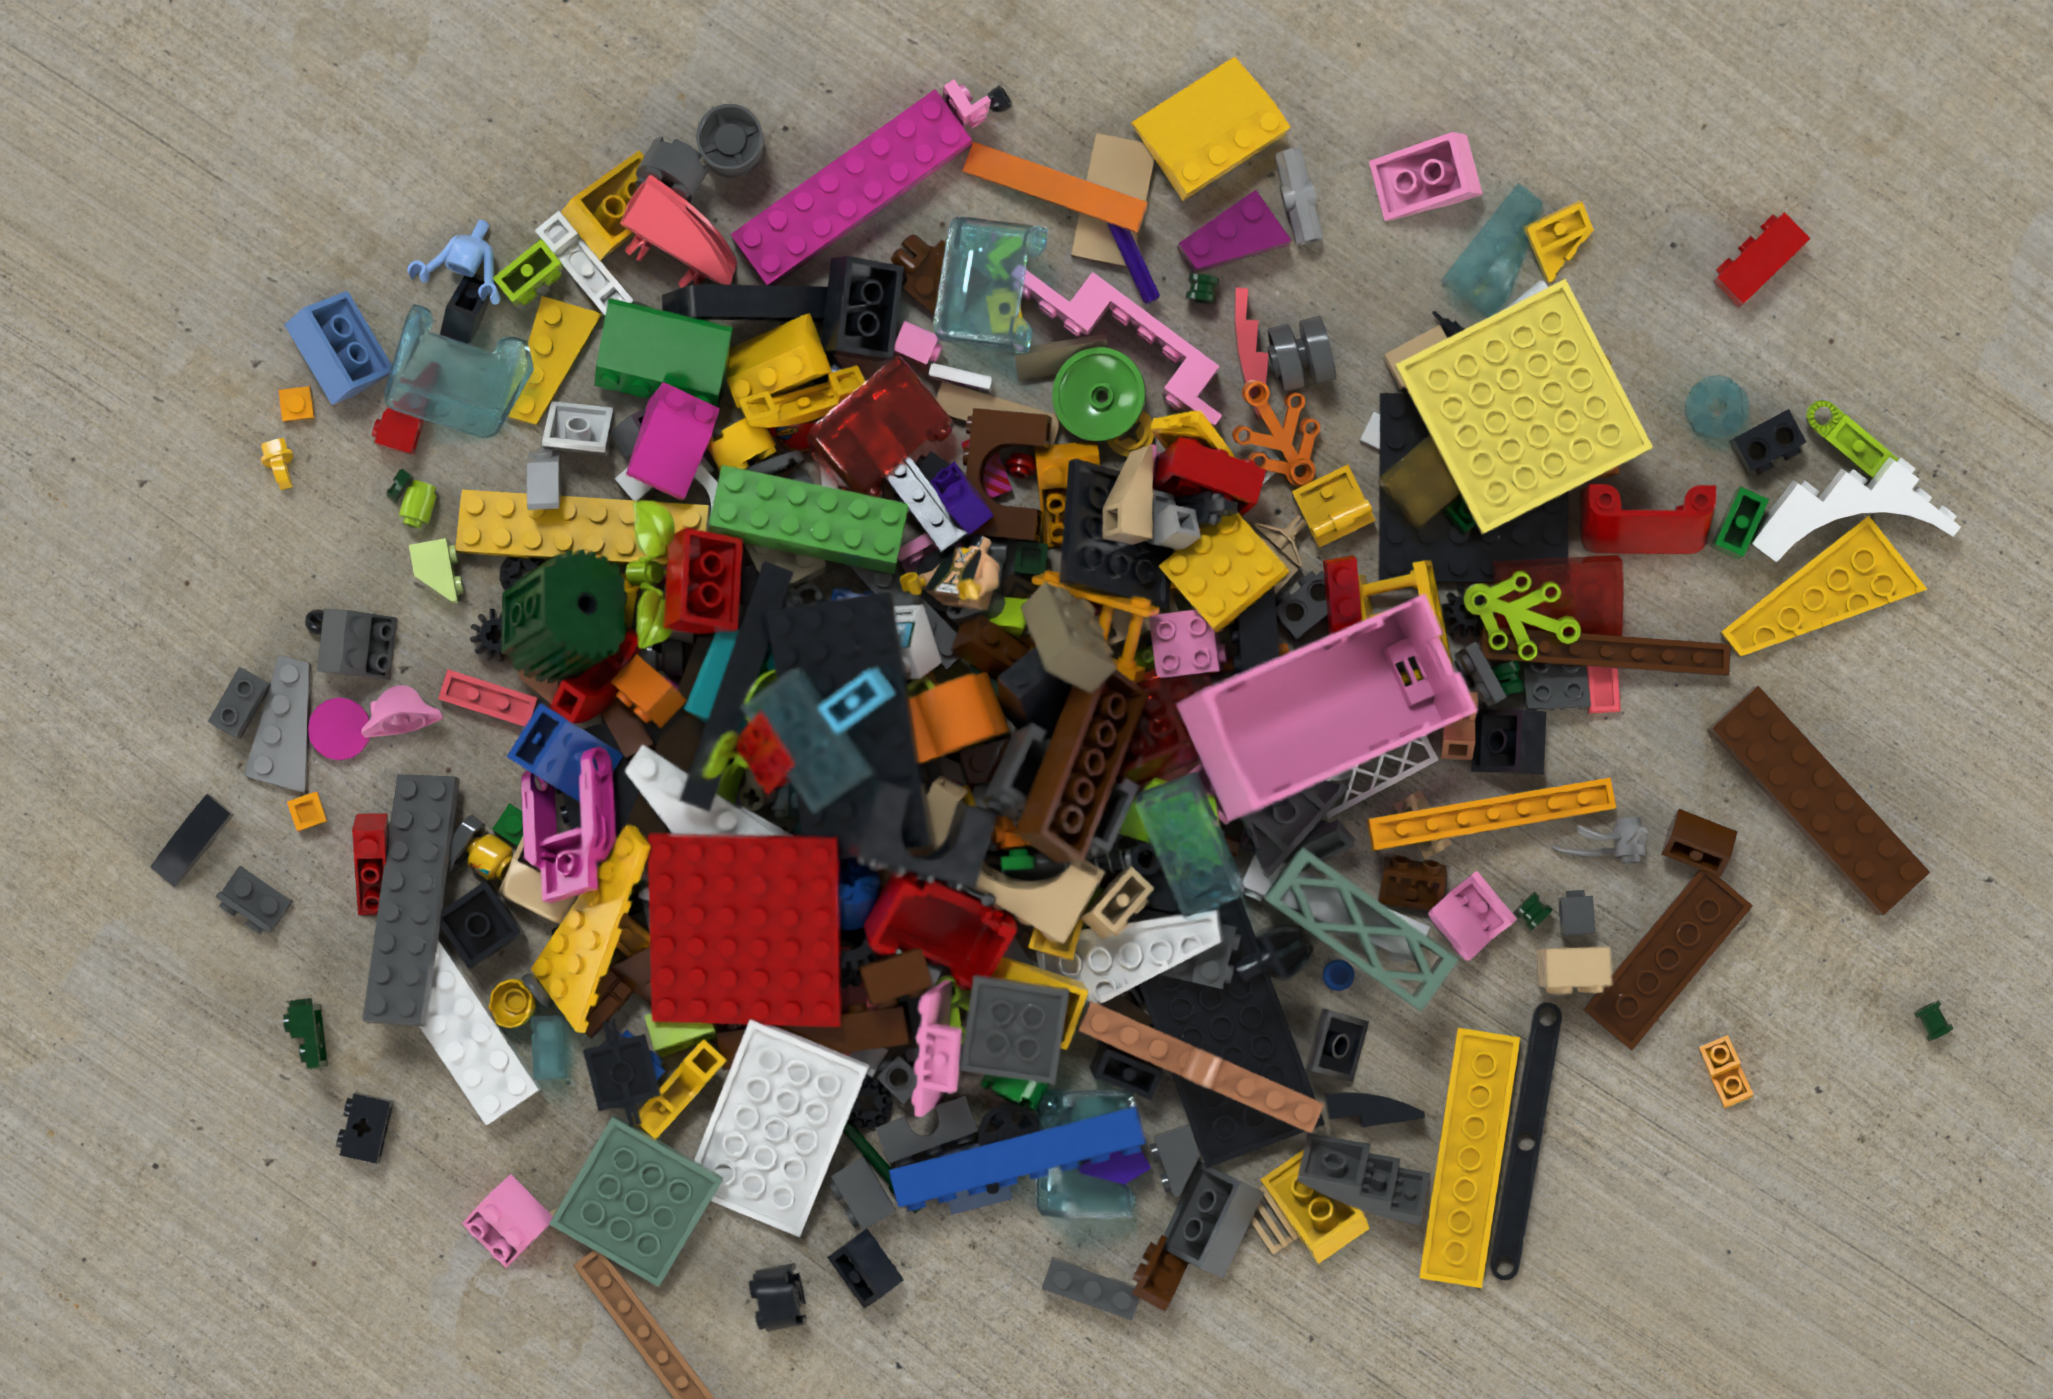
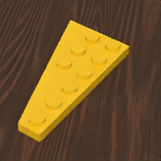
(1840, 582)
(589, 932)

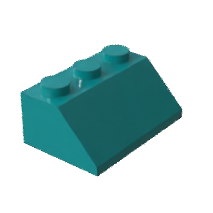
(711, 673)

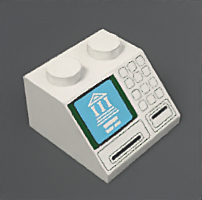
(916, 641)

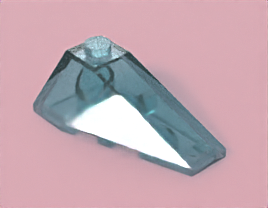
(1493, 258)

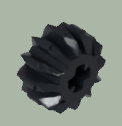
(1459, 617)
(486, 630)

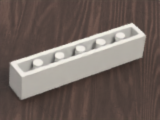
(1328, 907)

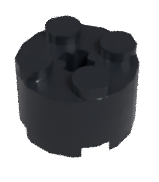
(778, 1297)

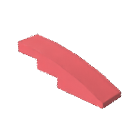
(1252, 363)

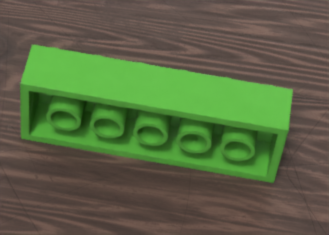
(808, 519)

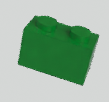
(1739, 523)

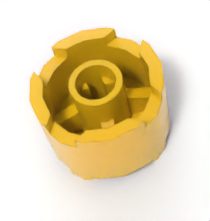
(740, 445)

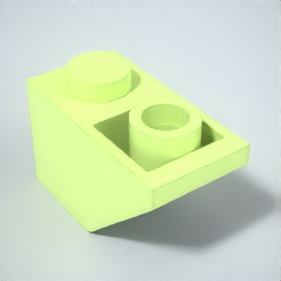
(434, 566)

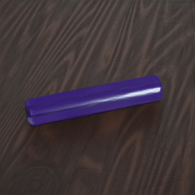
(1135, 263)

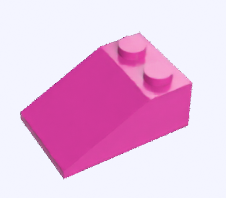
(672, 440)

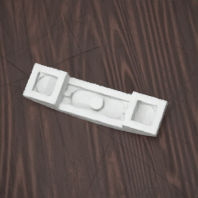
(581, 262)

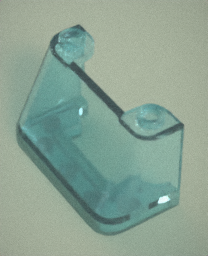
(985, 284)
(1070, 1192)

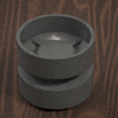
(730, 140)
(1292, 356)

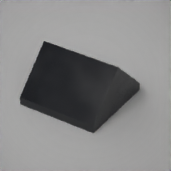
(1337, 1045)

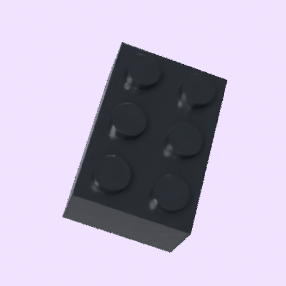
(862, 308)

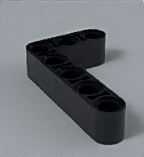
(746, 302)

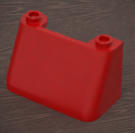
(1618, 531)

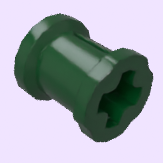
(1933, 1020)

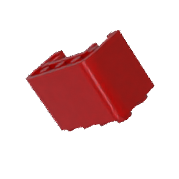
(943, 922)

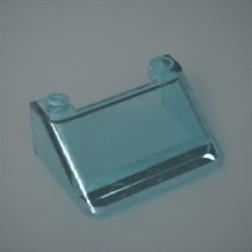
(454, 380)

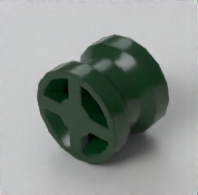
(1202, 288)
(1532, 911)

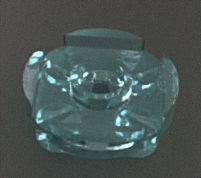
(1727, 393)

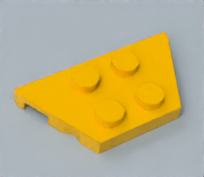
(1188, 424)

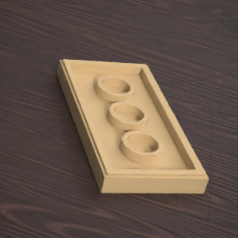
(1122, 167)

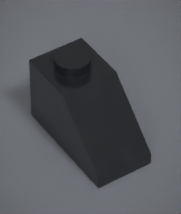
(465, 310)

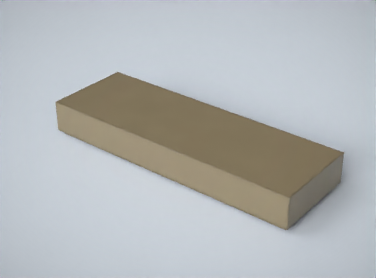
(1049, 357)

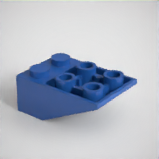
(554, 749)

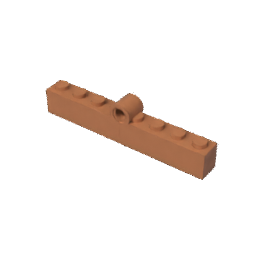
(1200, 1066)

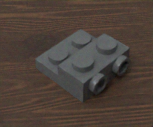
(1211, 965)

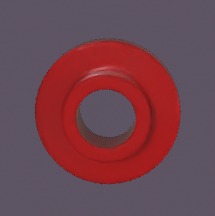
(1021, 465)

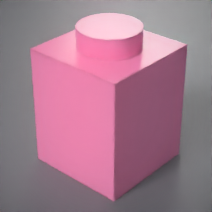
(917, 345)

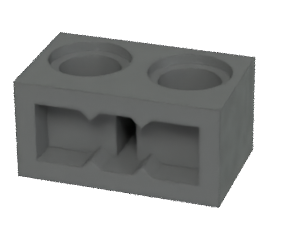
(1312, 610)

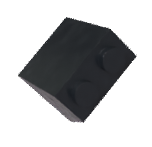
(1032, 694)

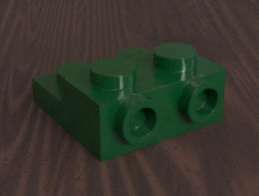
(306, 1022)

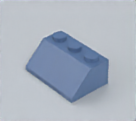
(339, 347)

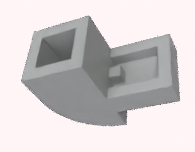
(1173, 525)

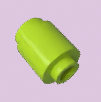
(418, 504)

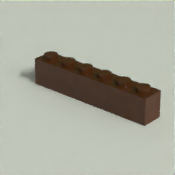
(860, 1030)

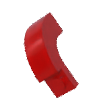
(593, 692)

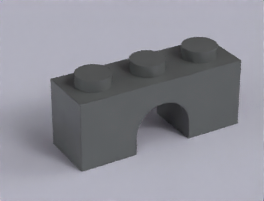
(902, 1142)
(1090, 1288)

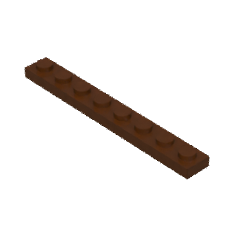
(1615, 652)

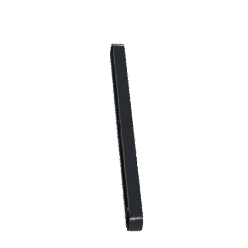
(1522, 1163)

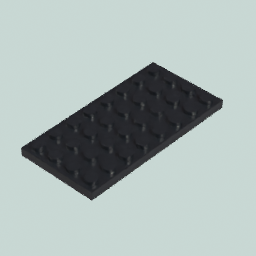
(834, 647)
(1241, 1027)

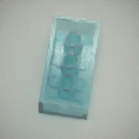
(824, 761)
(1190, 844)

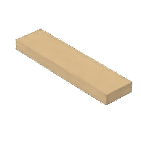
(960, 401)

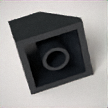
(1509, 741)

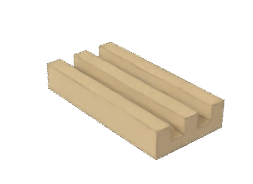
(1283, 1242)

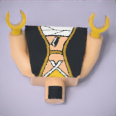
(961, 579)

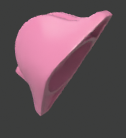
(399, 712)

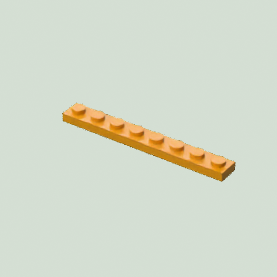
(1491, 814)

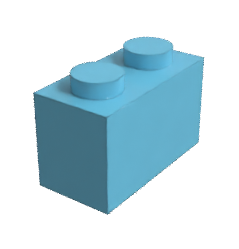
(856, 700)

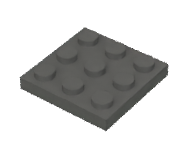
(1014, 1029)

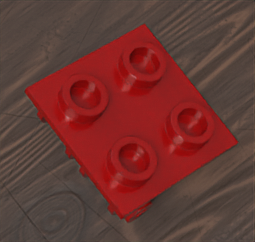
(764, 754)

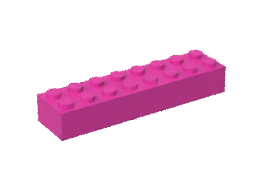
(852, 189)

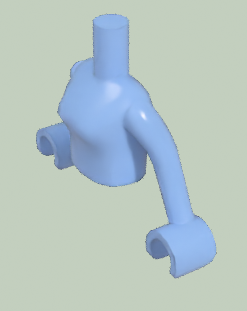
(464, 257)

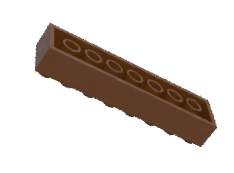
(1818, 801)

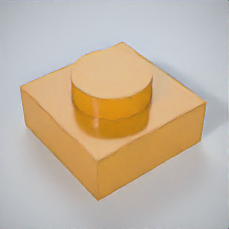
(296, 404)
(307, 811)

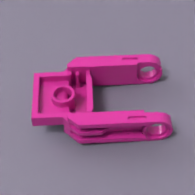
(570, 857)

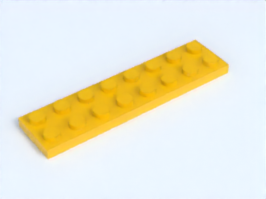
(504, 526)
(1469, 1157)

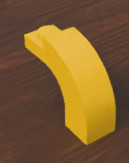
(680, 1089)

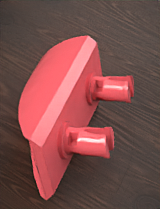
(679, 229)

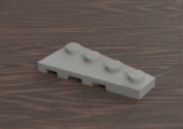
(281, 737)

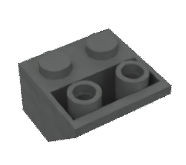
(356, 644)

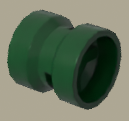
(1509, 671)

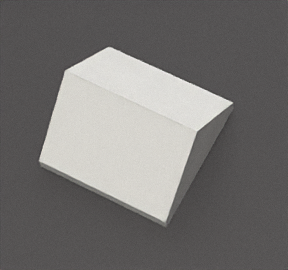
(578, 428)

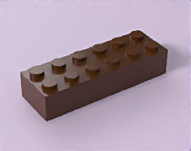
(1081, 768)

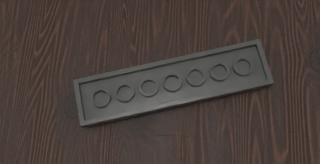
(411, 900)

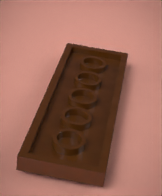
(1667, 958)

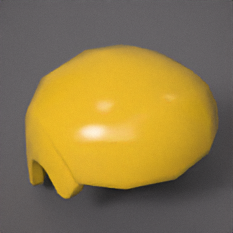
(512, 1003)

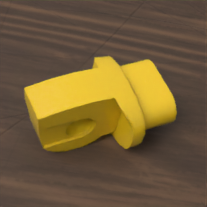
(277, 456)

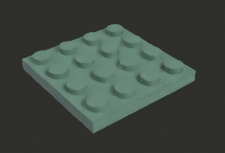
(636, 1200)

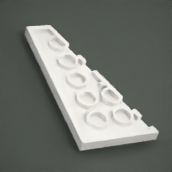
(662, 786)
(1136, 954)

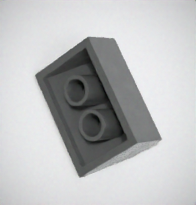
(1211, 1219)

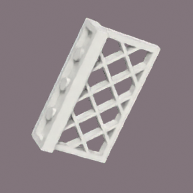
(1373, 789)

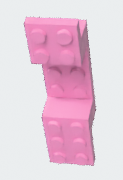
(1090, 306)

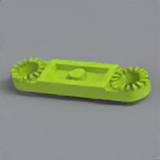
(1850, 438)

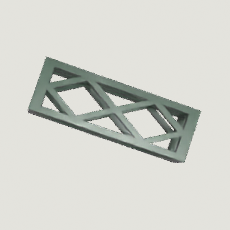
(1430, 978)

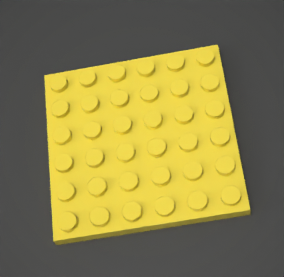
(1523, 406)

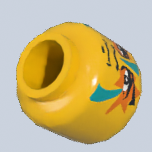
(489, 857)

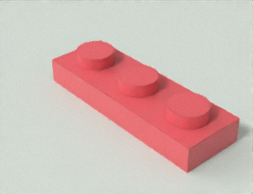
(487, 698)

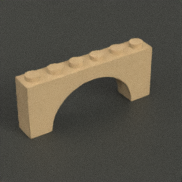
(1046, 904)

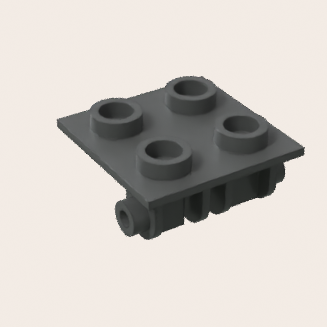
(1555, 686)

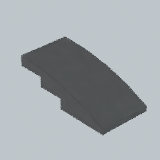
(1363, 1179)

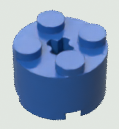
(857, 892)

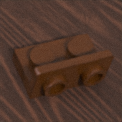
(1412, 883)
(1159, 1276)

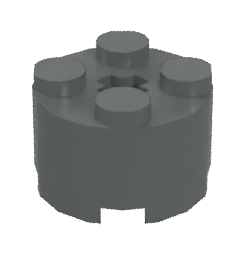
(674, 165)

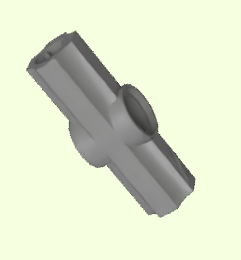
(1298, 196)

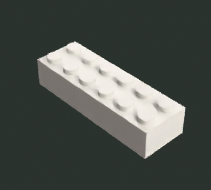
(473, 1044)

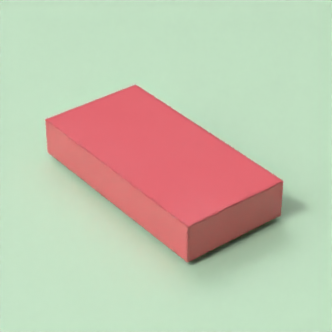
(1603, 690)

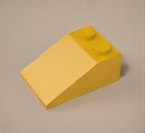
(600, 208)
(1317, 1219)

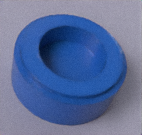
(1338, 975)

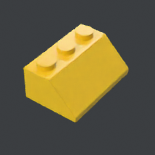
(777, 360)

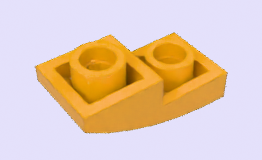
(1725, 1071)

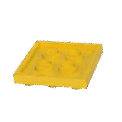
(1224, 570)

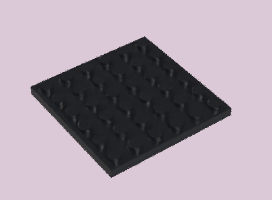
(1454, 556)

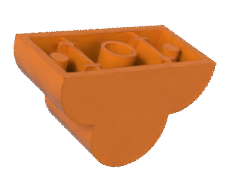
(956, 716)

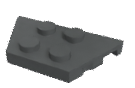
(1280, 830)

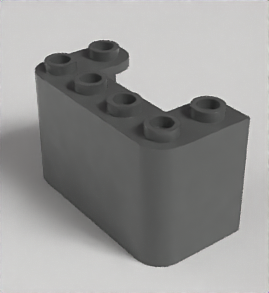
(1017, 775)

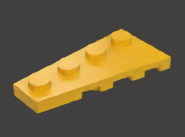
(554, 344)

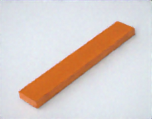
(1055, 187)

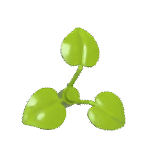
(652, 532)
(723, 751)

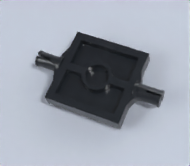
(622, 1072)

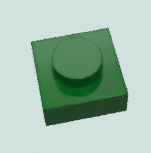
(510, 824)
(1018, 860)

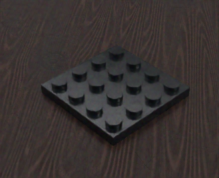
(1101, 563)

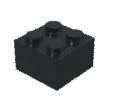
(479, 924)

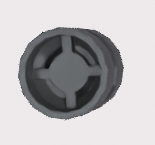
(665, 656)

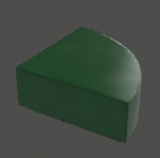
(401, 482)

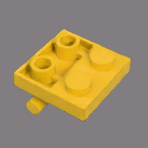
(1333, 506)

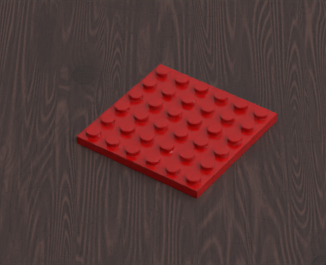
(745, 929)

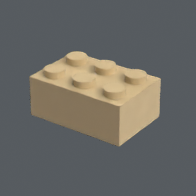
(1574, 967)

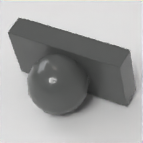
(1326, 840)

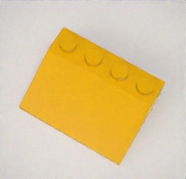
(1210, 127)

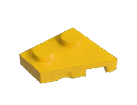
(1558, 237)

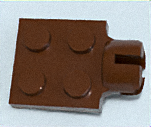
(922, 270)

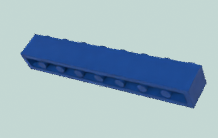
(1017, 1157)

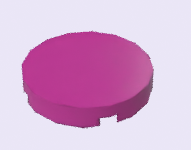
(337, 728)

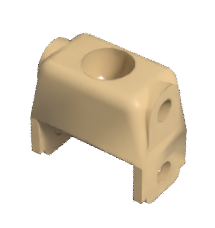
(524, 887)

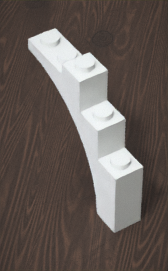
(1889, 491)

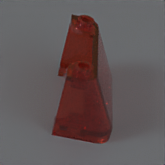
(877, 428)

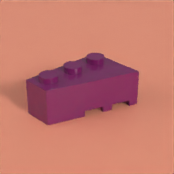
(1235, 234)

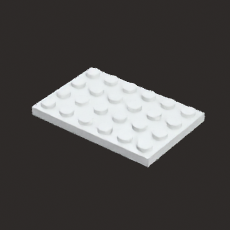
(778, 1124)

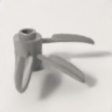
(1628, 839)

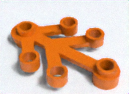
(1281, 437)

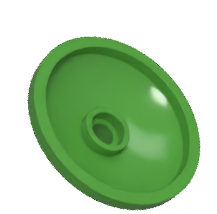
(1081, 383)

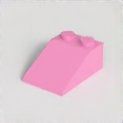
(1426, 176)

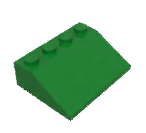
(654, 346)

